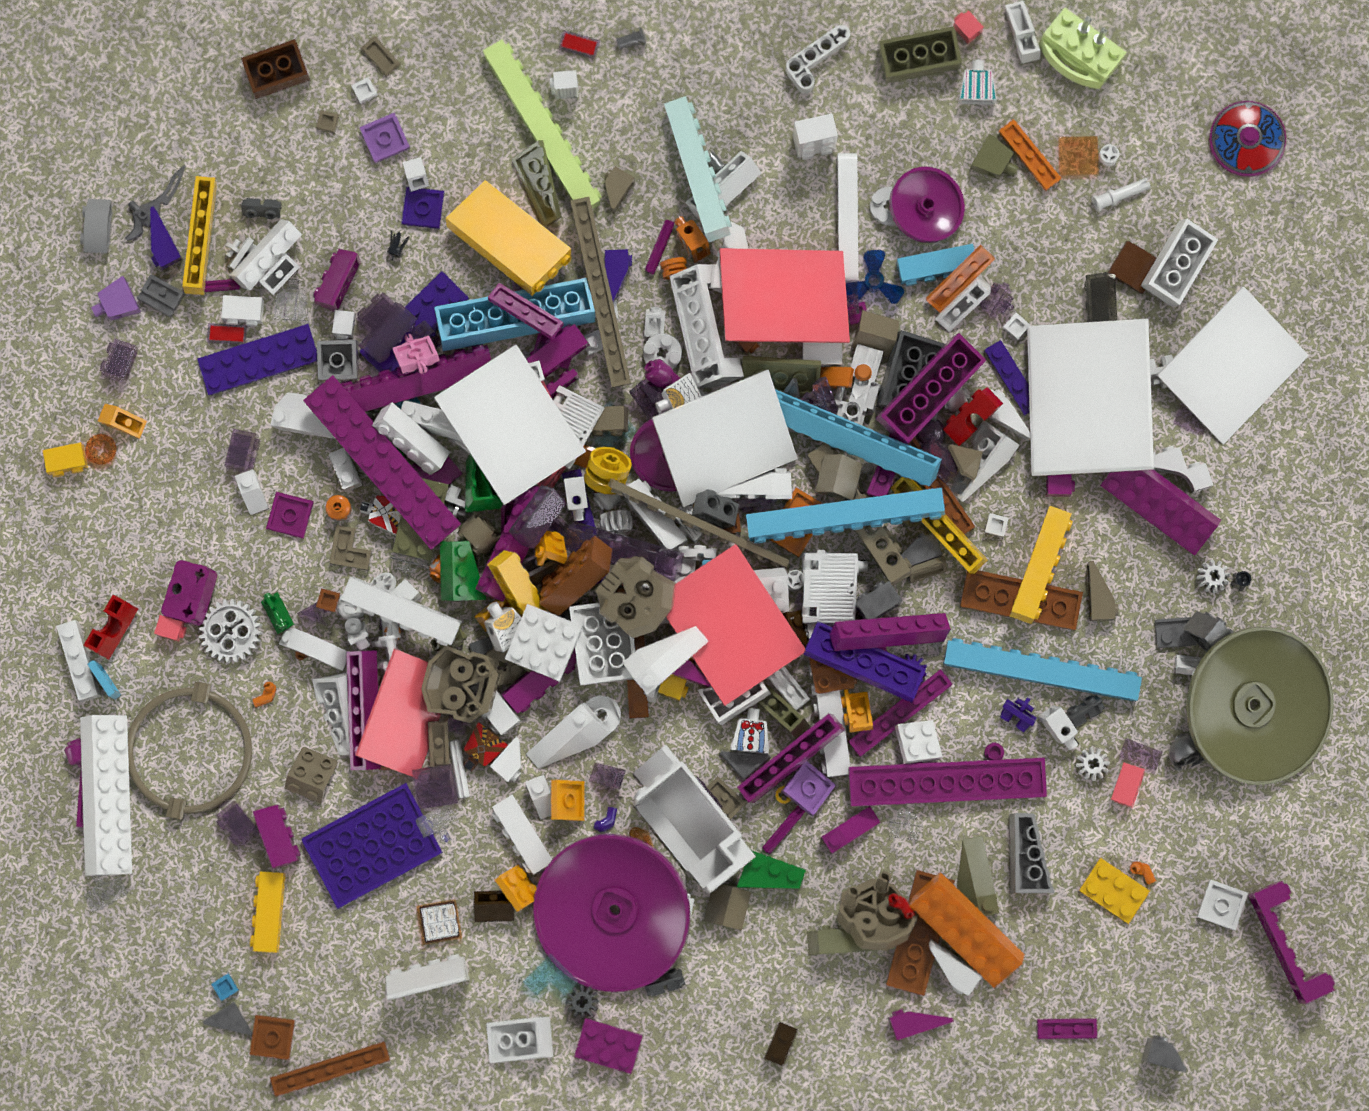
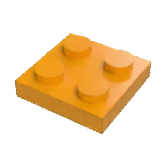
(567, 800)
(517, 887)

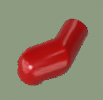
(901, 904)

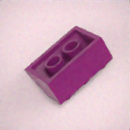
(337, 279)
(277, 836)

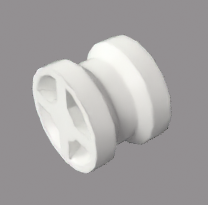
(1108, 150)
(796, 577)

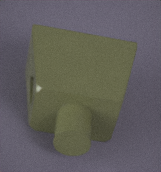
(994, 159)

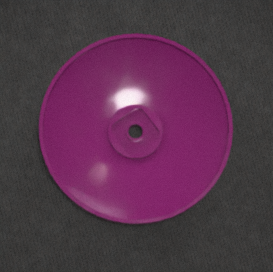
(584, 934)

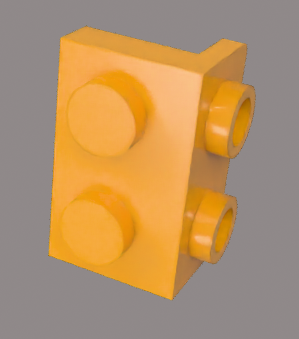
(551, 547)
(857, 711)

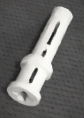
(1112, 197)

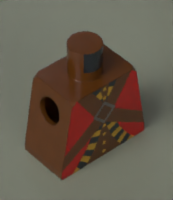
(482, 747)

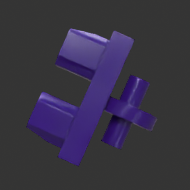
(1011, 709)

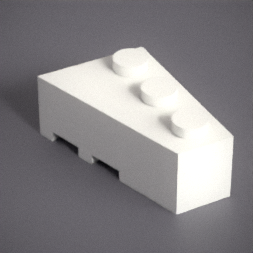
(740, 704)

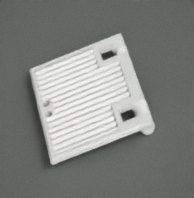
(579, 414)
(830, 587)

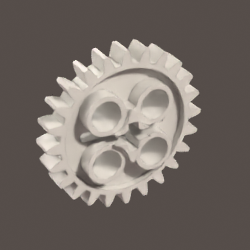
(241, 644)

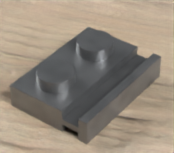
(160, 295)
(1171, 633)

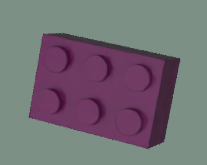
(608, 1045)

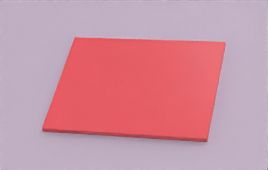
(784, 295)
(739, 619)

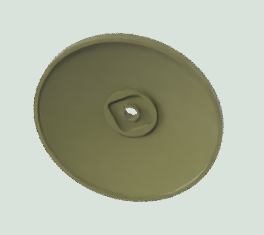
(1290, 711)

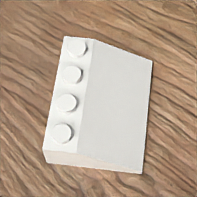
(600, 646)
(426, 978)

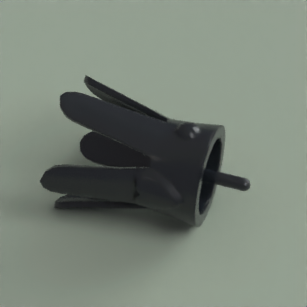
(394, 248)
(1242, 579)

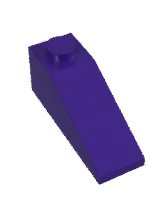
(162, 245)
(617, 269)

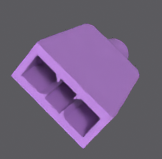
(116, 301)

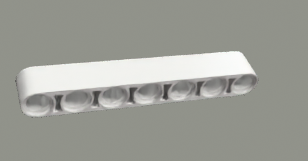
(848, 213)

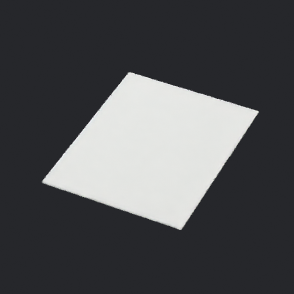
(1090, 397)

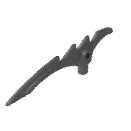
(142, 213)

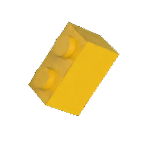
(65, 459)

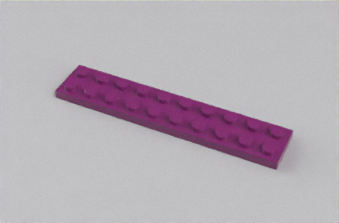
(382, 462)
(947, 781)

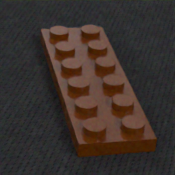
(997, 595)
(914, 958)

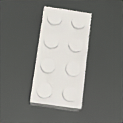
(1179, 262)

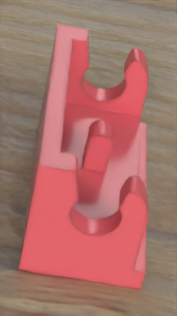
(1128, 785)

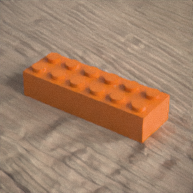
(967, 930)

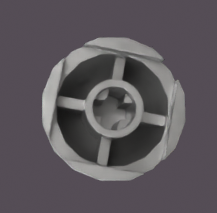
(1184, 749)

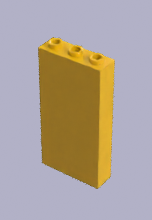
(509, 238)

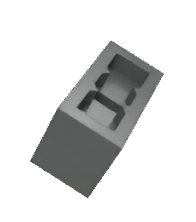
(715, 509)

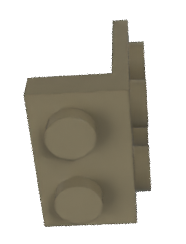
(310, 774)

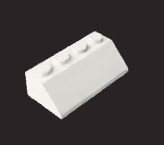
(660, 526)

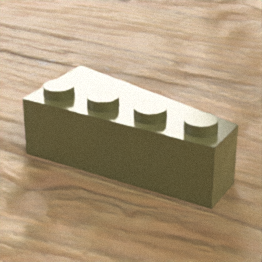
(832, 941)

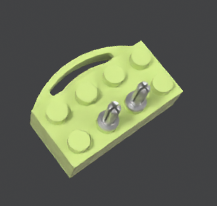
(1081, 49)

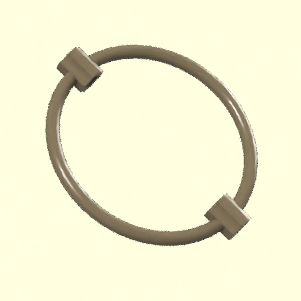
(200, 693)

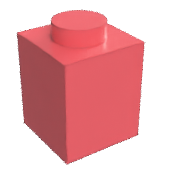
(967, 26)
(170, 628)

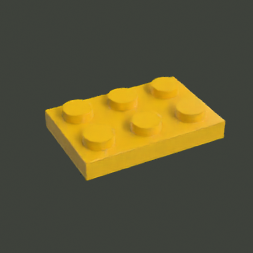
(1114, 890)

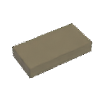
(380, 56)
(928, 569)

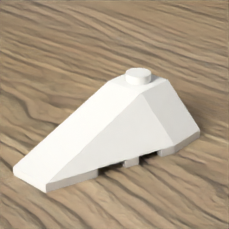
(735, 240)
(295, 416)
(996, 450)
(771, 485)
(659, 660)
(333, 693)
(572, 735)

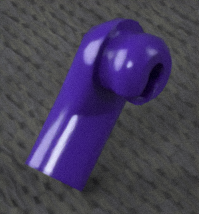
(608, 822)

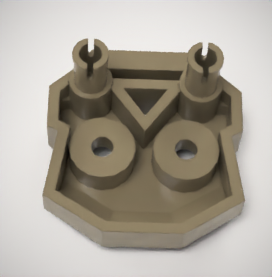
(647, 606)
(444, 680)
(870, 905)

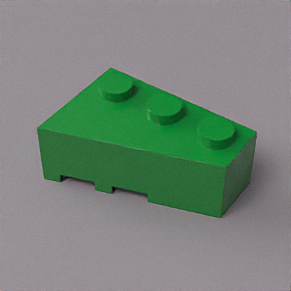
(478, 490)
(458, 572)
(770, 873)

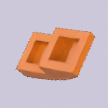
(838, 376)

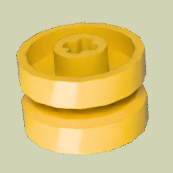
(606, 464)

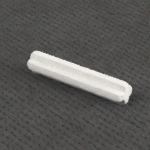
(459, 769)

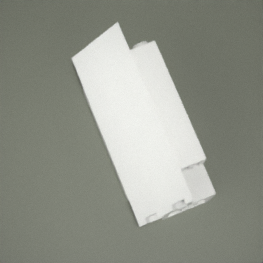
(689, 821)

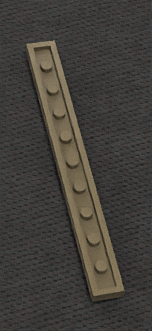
(600, 292)
(689, 520)

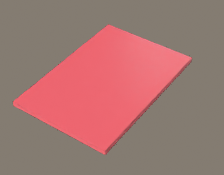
(399, 718)

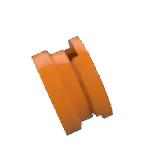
(673, 266)

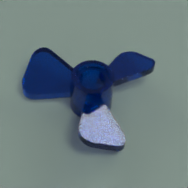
(873, 261)

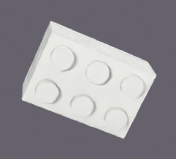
(815, 136)

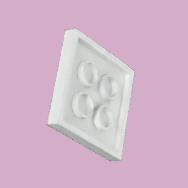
(543, 642)

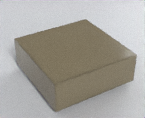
(327, 121)

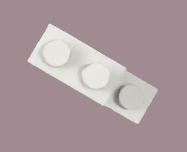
(1172, 462)

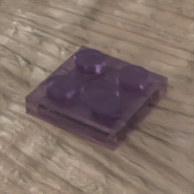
(435, 786)

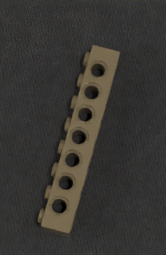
(892, 573)

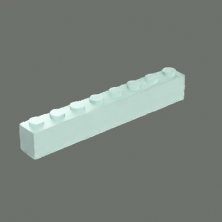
(697, 169)

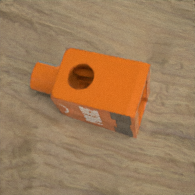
(692, 238)

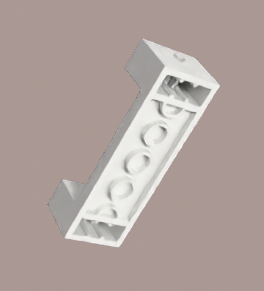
(700, 328)

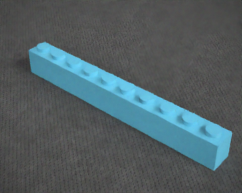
(859, 440)
(845, 514)
(1041, 670)

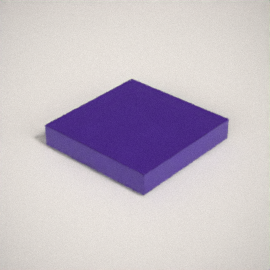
(423, 208)

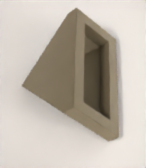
(966, 460)

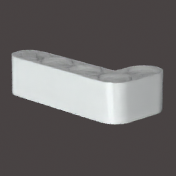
(820, 55)

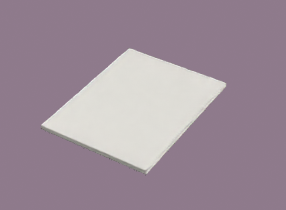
(1232, 365)
(509, 424)
(725, 437)

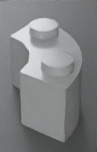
(97, 225)

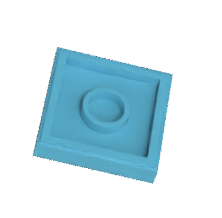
(104, 679)

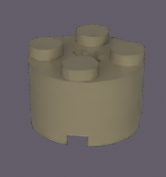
(479, 533)

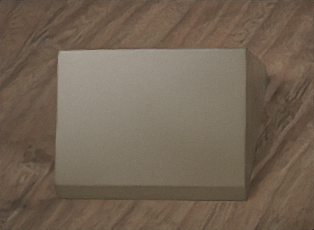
(876, 332)
(839, 476)
(727, 906)

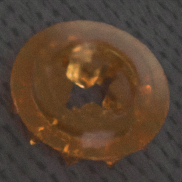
(98, 440)

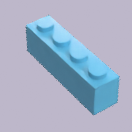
(931, 264)

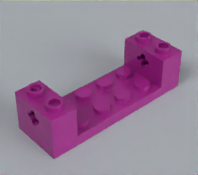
(1304, 989)

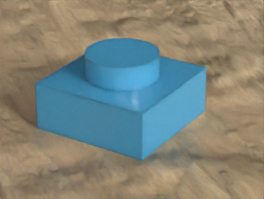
(225, 987)

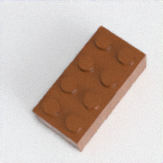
(576, 576)

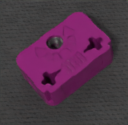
(194, 594)

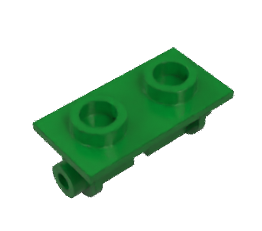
(277, 612)

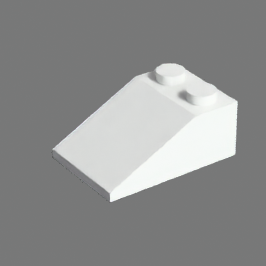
(519, 1039)

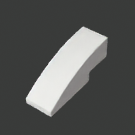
(1023, 32)

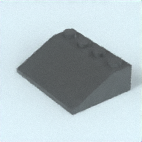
(905, 361)

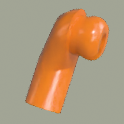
(267, 695)
(1144, 870)

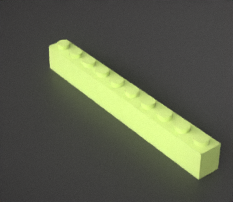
(539, 122)

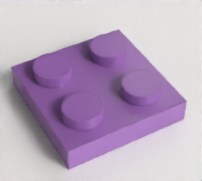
(384, 138)
(808, 788)

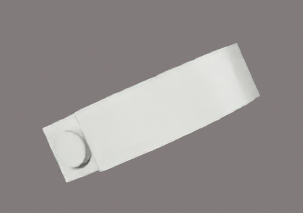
(314, 648)

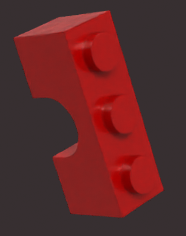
(984, 404)
(120, 616)

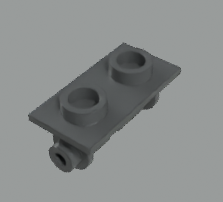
(270, 209)
(1091, 705)
(672, 978)

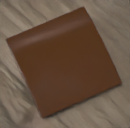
(1132, 266)

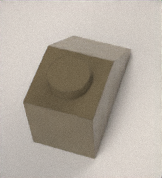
(617, 186)

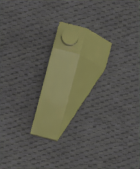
(975, 876)

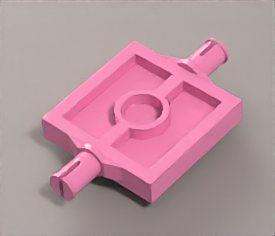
(416, 354)

